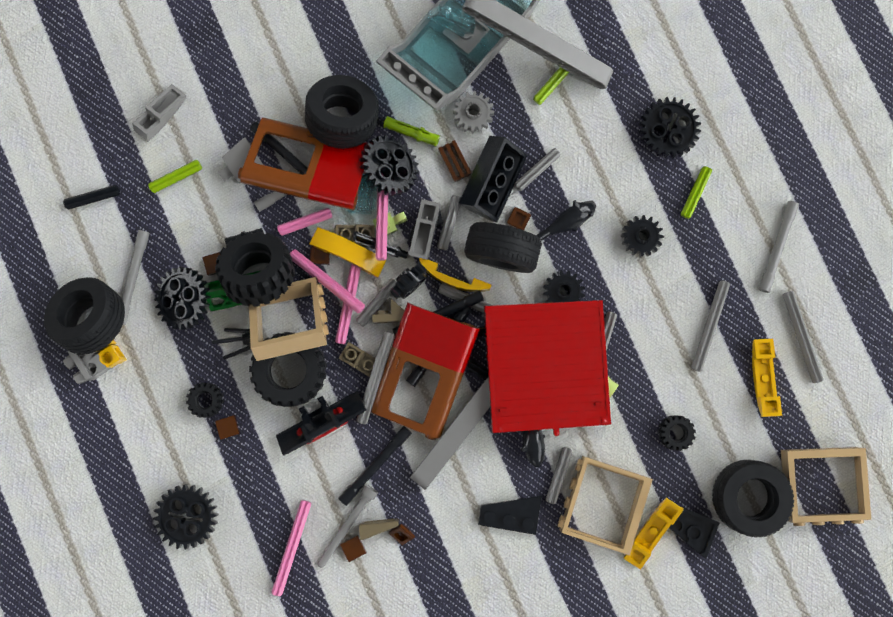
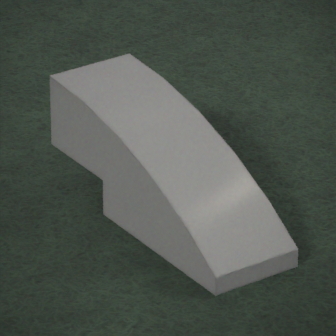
(159, 112)
(424, 229)

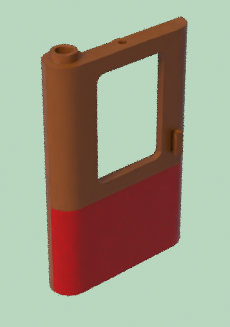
(331, 175)
(432, 344)

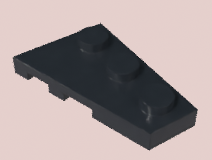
(512, 515)
(696, 530)

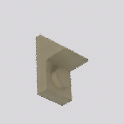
(384, 317)

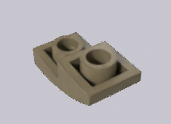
(347, 230)
(358, 359)

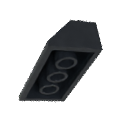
(493, 178)

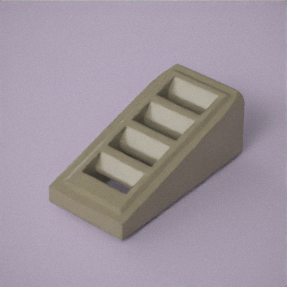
(371, 528)

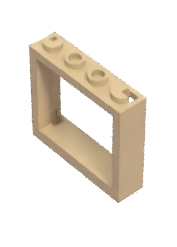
(294, 342)
(862, 484)
(634, 515)

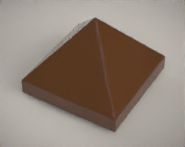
(402, 534)

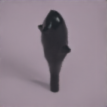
(570, 219)
(534, 446)

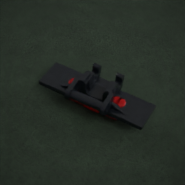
(320, 422)

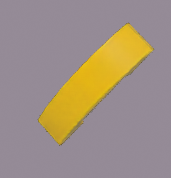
(347, 251)
(455, 283)
(764, 378)
(652, 532)

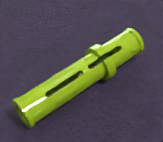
(419, 134)

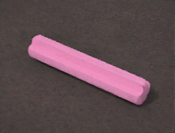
(304, 221)

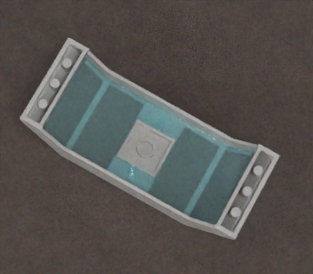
(441, 63)

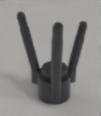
(245, 338)

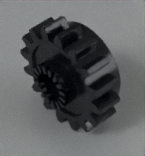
(632, 238)
(563, 280)
(409, 281)

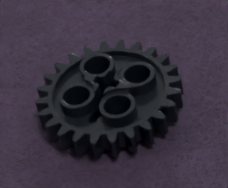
(684, 134)
(389, 165)
(182, 298)
(182, 534)

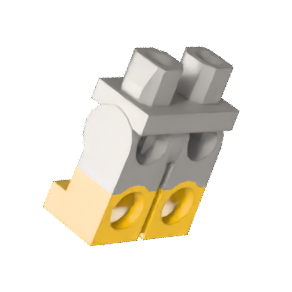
(95, 363)

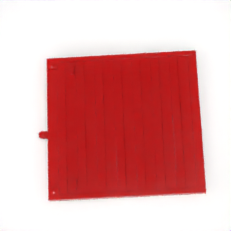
(547, 366)

